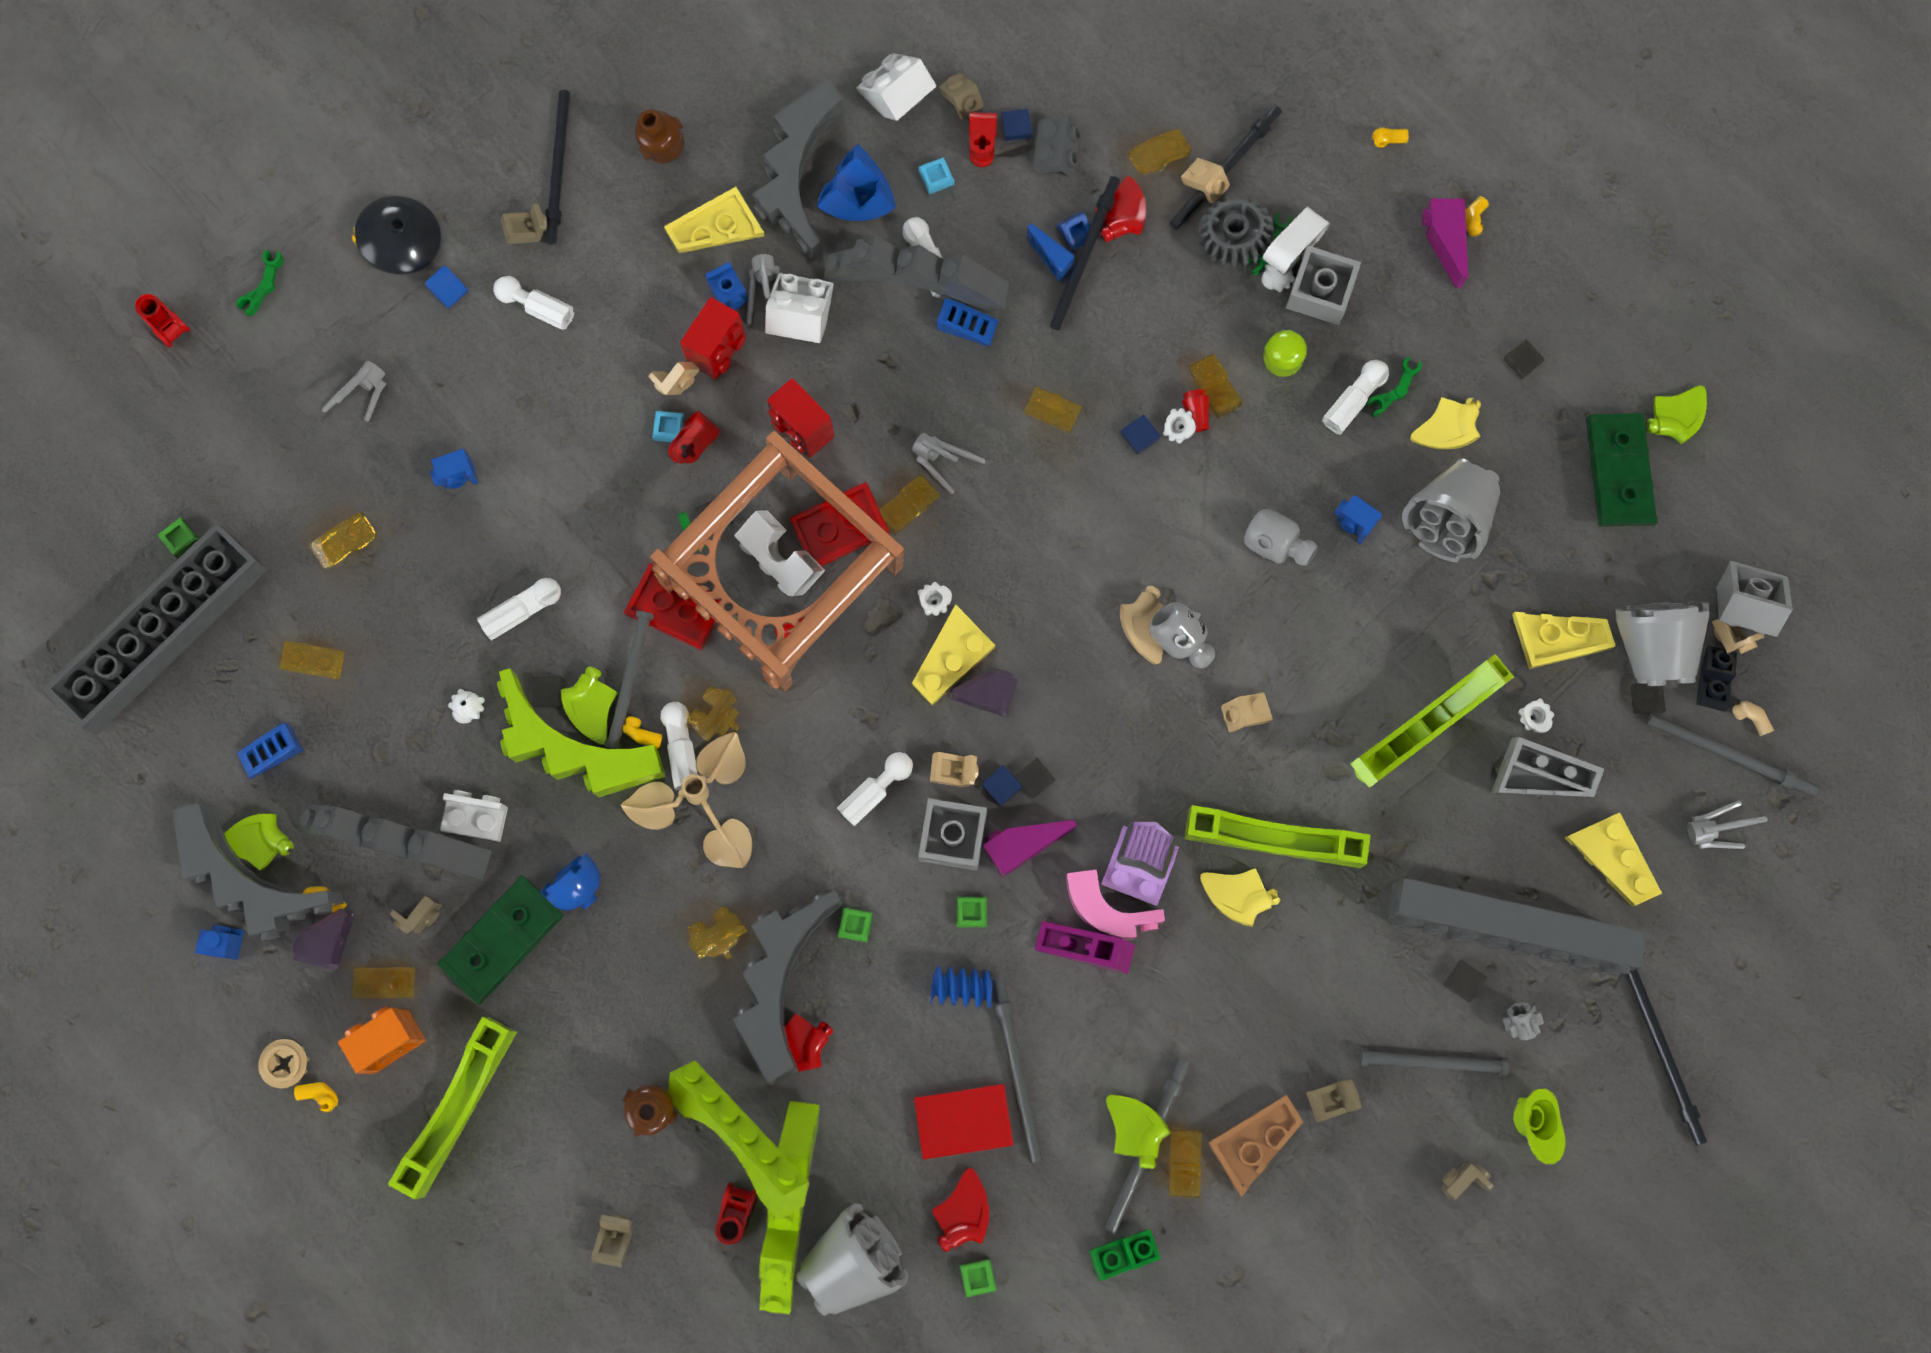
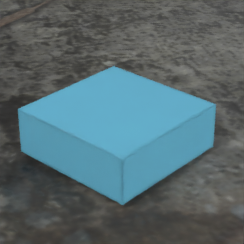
(936, 175)
(667, 425)

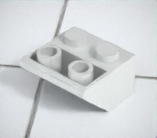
(896, 85)
(798, 307)

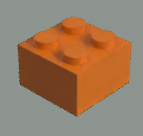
(381, 1040)

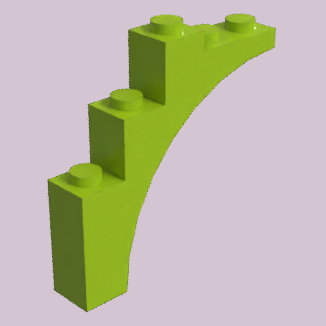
(1431, 721)
(606, 768)
(782, 1236)

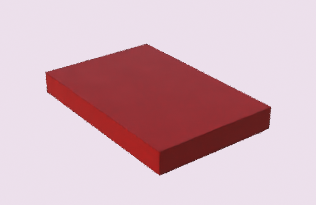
(829, 534)
(671, 612)
(963, 1121)

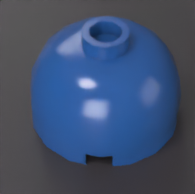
(574, 885)

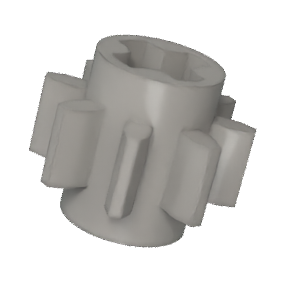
(1523, 1021)

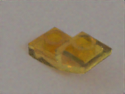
(1155, 152)
(1212, 377)
(909, 504)
(342, 539)
(312, 660)
(383, 983)
(1185, 1163)

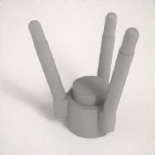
(763, 272)
(367, 377)
(930, 448)
(1703, 831)

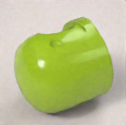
(1285, 353)

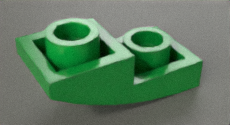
(1124, 1254)

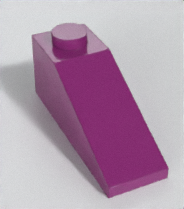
(1447, 235)
(1020, 844)
(1085, 947)

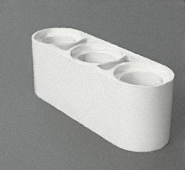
(1292, 242)

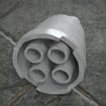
(1454, 511)
(1664, 640)
(852, 1263)

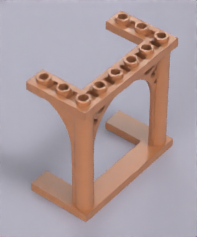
(782, 656)

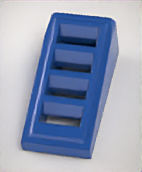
(1054, 255)
(951, 306)
(293, 748)

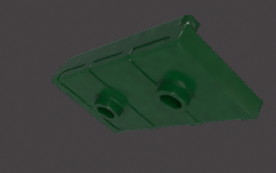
(1621, 470)
(500, 940)

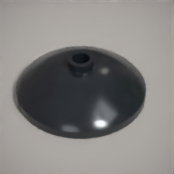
(399, 249)

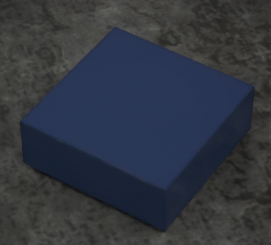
(1016, 124)
(1140, 434)
(1001, 786)

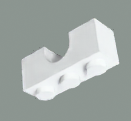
(760, 538)

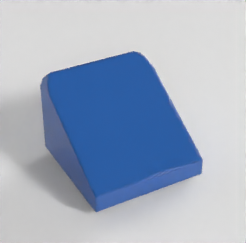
(1074, 230)
(446, 287)

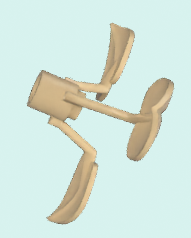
(720, 760)

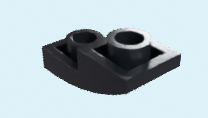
(1716, 678)

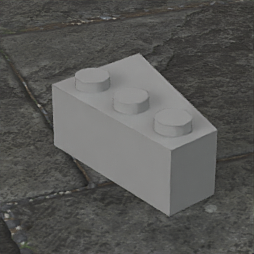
(1544, 771)

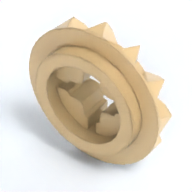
(270, 1062)

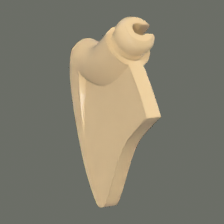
(1136, 621)

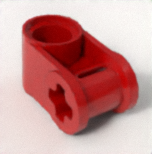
(982, 136)
(162, 321)
(696, 435)
(735, 1211)

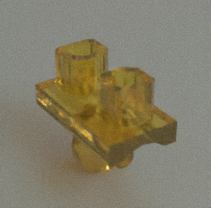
(1053, 409)
(707, 724)
(718, 937)

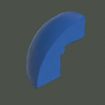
(857, 189)

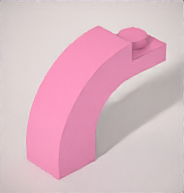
(1098, 915)

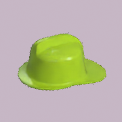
(1540, 1122)

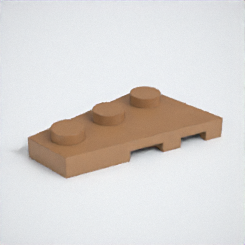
(1255, 1141)

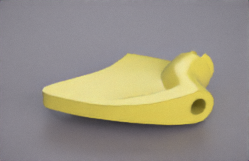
(1450, 426)
(1239, 895)

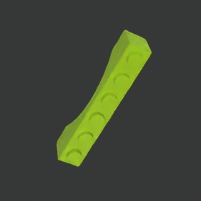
(1300, 842)
(432, 1147)
(774, 1177)

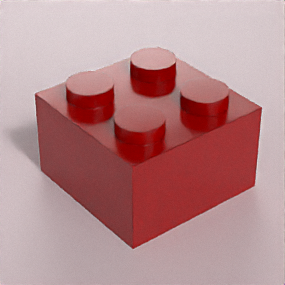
(713, 338)
(800, 418)

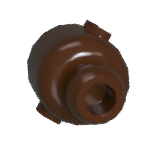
(659, 136)
(648, 1109)

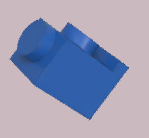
(722, 278)
(453, 470)
(1357, 517)
(220, 942)

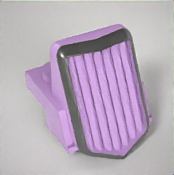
(1141, 861)

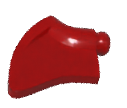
(1127, 214)
(807, 1042)
(964, 1213)

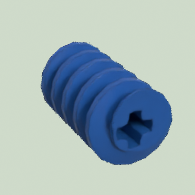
(961, 986)

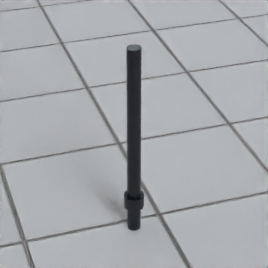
(1258, 130)
(1104, 205)
(553, 213)
(1687, 1112)

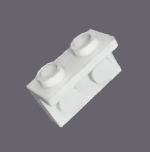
(474, 816)

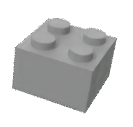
(1323, 285)
(1754, 599)
(952, 834)

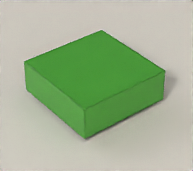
(178, 537)
(971, 912)
(855, 925)
(978, 1277)

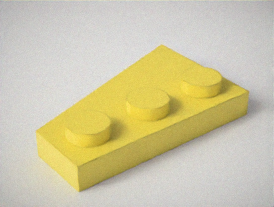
(714, 224)
(1557, 639)
(952, 656)
(1617, 856)

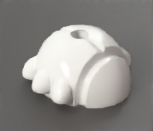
(1275, 280)
(1175, 421)
(937, 594)
(470, 710)
(1541, 714)

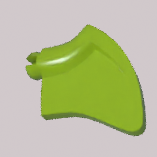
(1678, 415)
(589, 705)
(258, 839)
(1137, 1129)

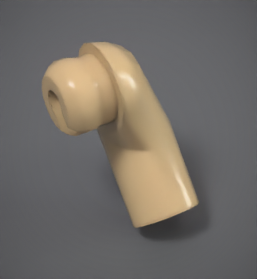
(1756, 714)

